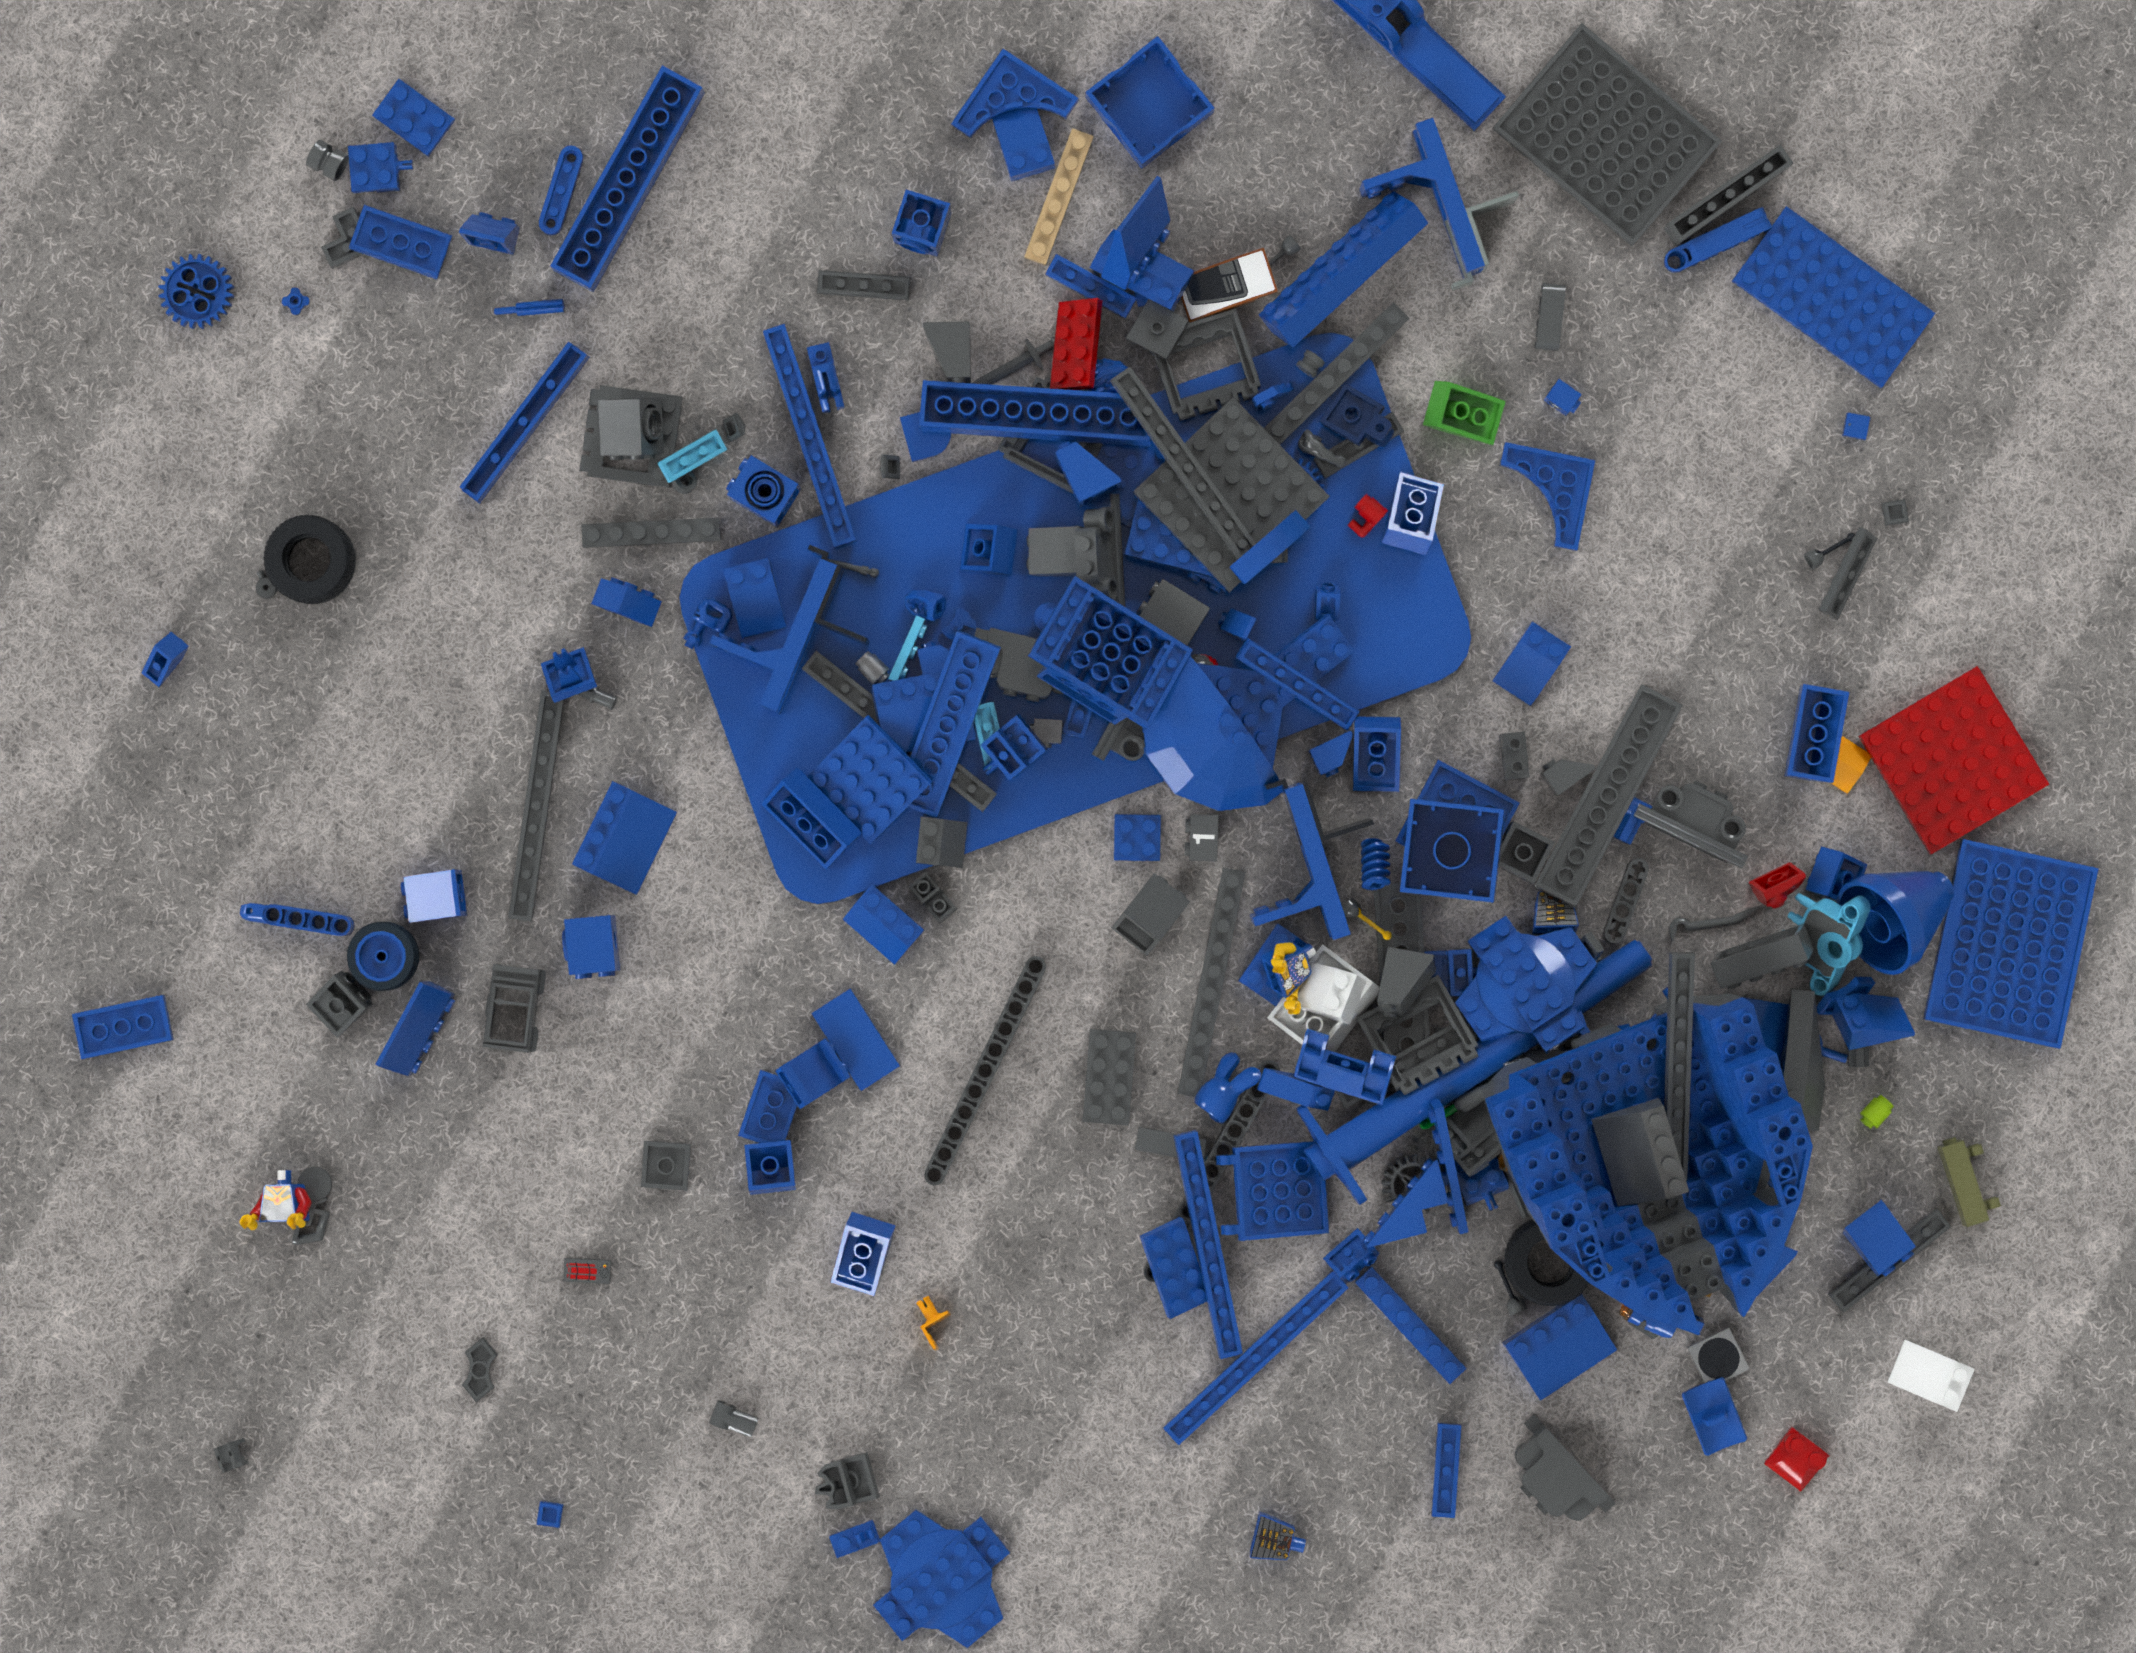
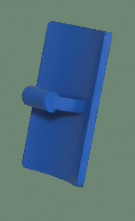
(1714, 1416)

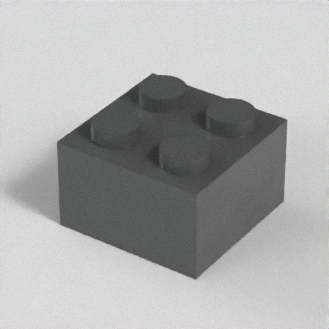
(1524, 852)

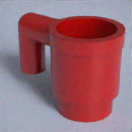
(1371, 511)

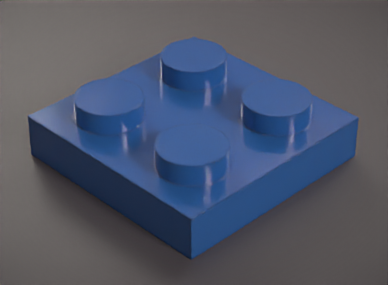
(1137, 837)

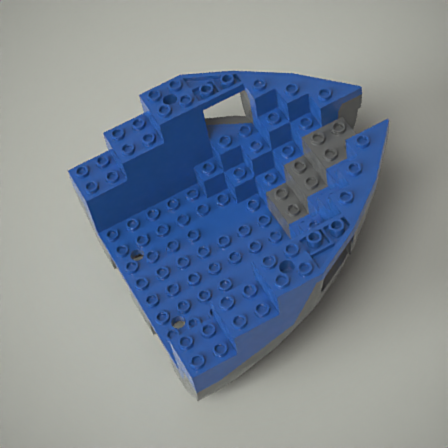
(1739, 1135)

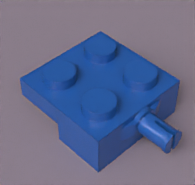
(375, 167)
(1013, 748)
(1454, 969)
(1482, 1184)

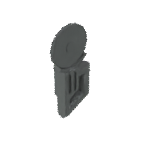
(318, 1186)

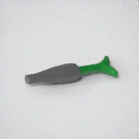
(1461, 1104)

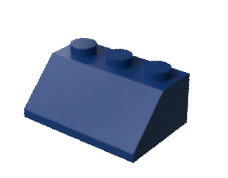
(883, 924)
(1255, 975)

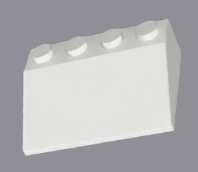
(1297, 1024)

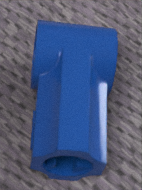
(1629, 823)

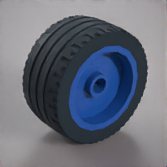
(400, 959)

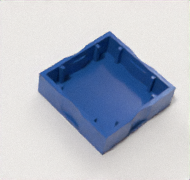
(1149, 102)

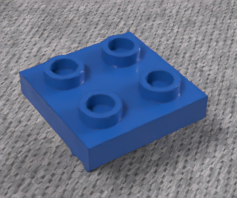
(568, 674)

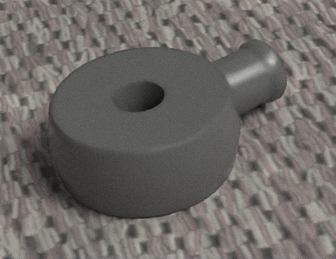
(263, 581)

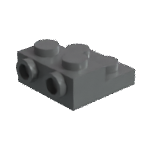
(340, 1003)

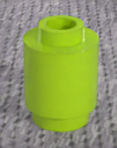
(1876, 1112)

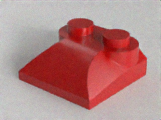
(1777, 884)
(1796, 1459)

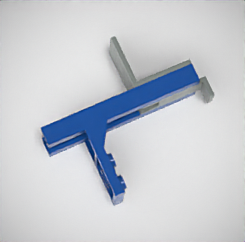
(1436, 173)

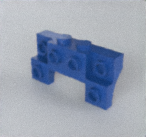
(1343, 1072)

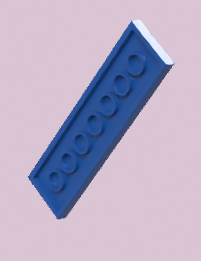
(951, 716)

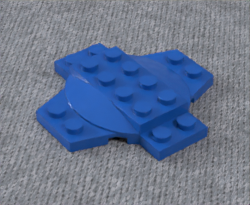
(1526, 984)
(941, 1578)

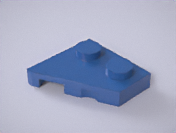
(1267, 398)

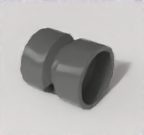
(324, 158)

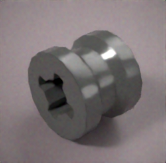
(1310, 363)

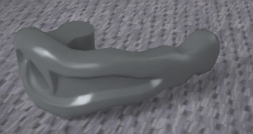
(1312, 445)

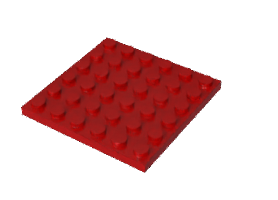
(1953, 760)

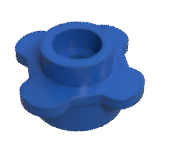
(295, 307)

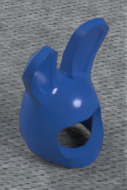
(1219, 1095)

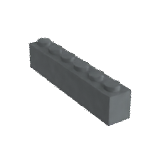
(1728, 195)

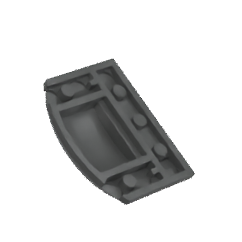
(1473, 1138)

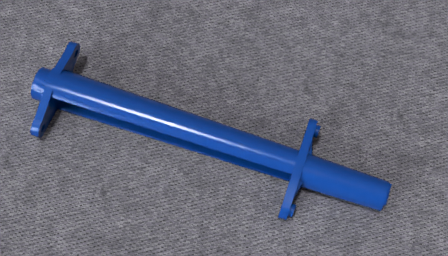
(1400, 1113)

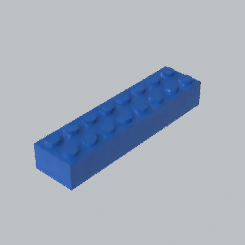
(1343, 268)

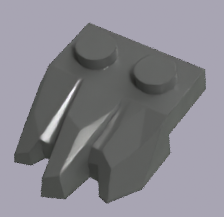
(848, 1481)

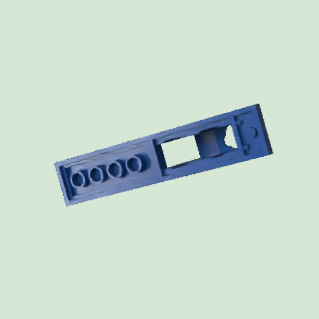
(1428, 57)

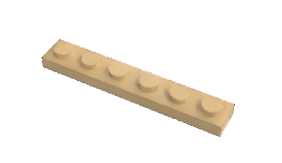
(1059, 196)

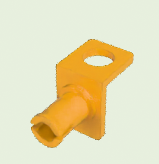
(932, 1317)

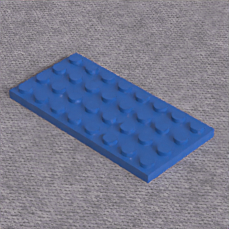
(1833, 297)

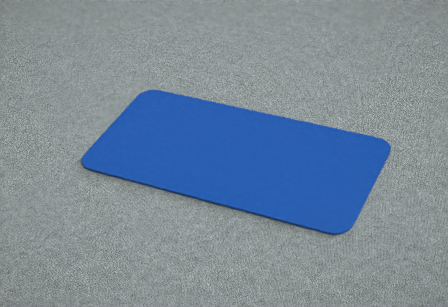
(1393, 611)

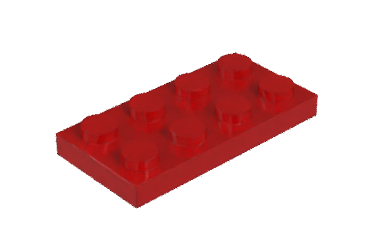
(1076, 344)

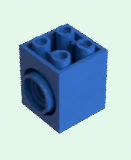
(921, 223)
(750, 483)
(591, 946)

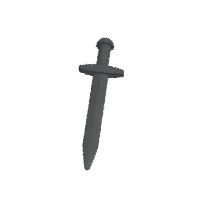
(1018, 362)

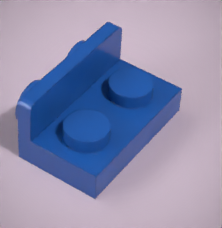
(1351, 1257)

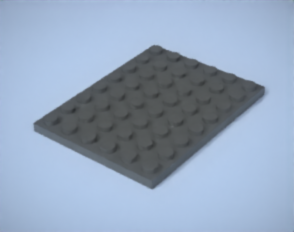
(1606, 134)

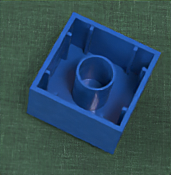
(1452, 850)

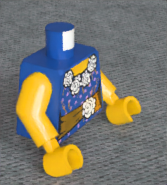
(1287, 970)

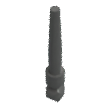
(864, 570)

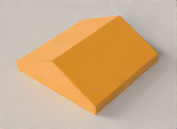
(1850, 765)

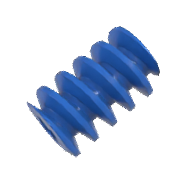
(1374, 864)

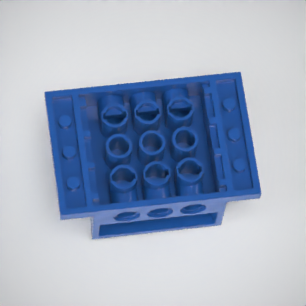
(1107, 656)

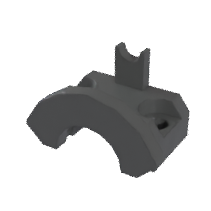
(229, 1456)

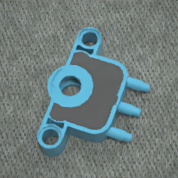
(1829, 926)

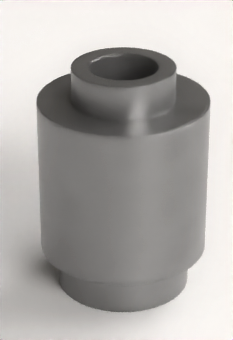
(872, 668)

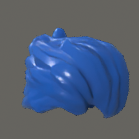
(1105, 371)

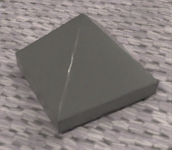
(734, 427)
(890, 467)

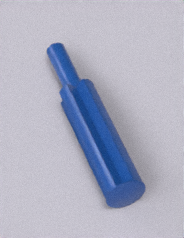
(533, 308)

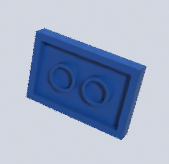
(413, 117)
(768, 1111)

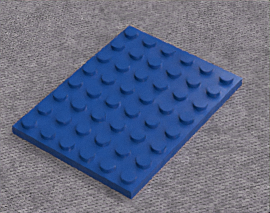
(2011, 944)

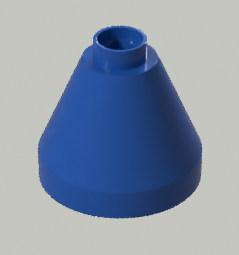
(1901, 916)

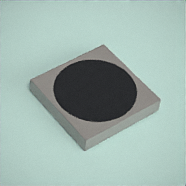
(1718, 1356)

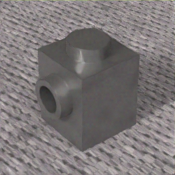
(1048, 731)

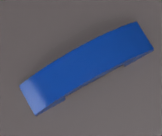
(1270, 547)

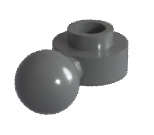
(690, 481)

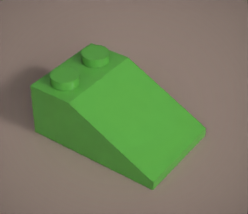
(1464, 412)

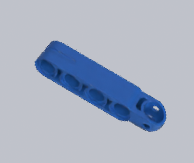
(1719, 239)
(261, 915)

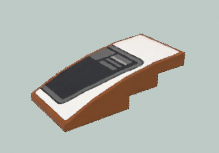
(1228, 285)

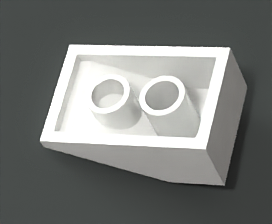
(1331, 992)
(1931, 1375)

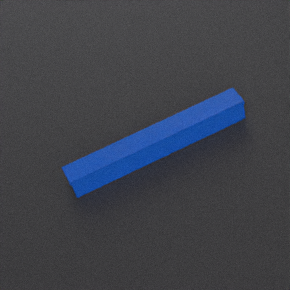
(524, 422)

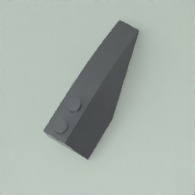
(1802, 1056)

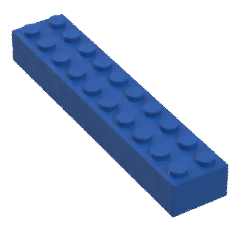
(627, 179)
(1029, 413)

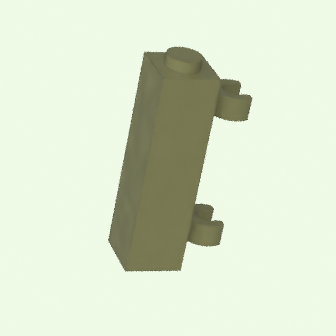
(1963, 1181)

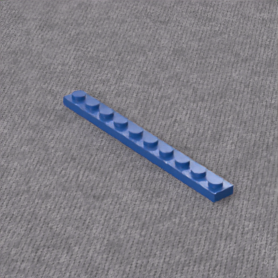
(809, 436)
(1208, 1244)
(1255, 1357)

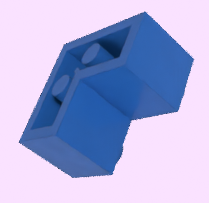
(624, 600)

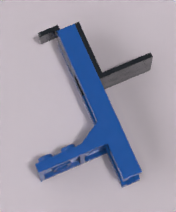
(811, 613)
(1321, 888)

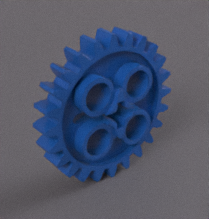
(188, 310)

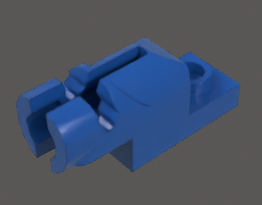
(825, 376)

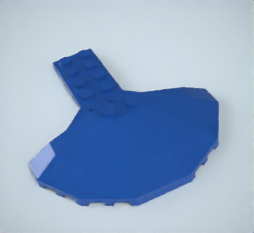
(1223, 723)

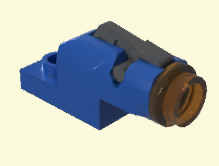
(1652, 1327)

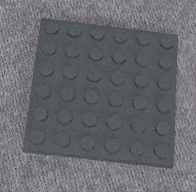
(1251, 475)

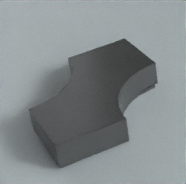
(480, 1359)

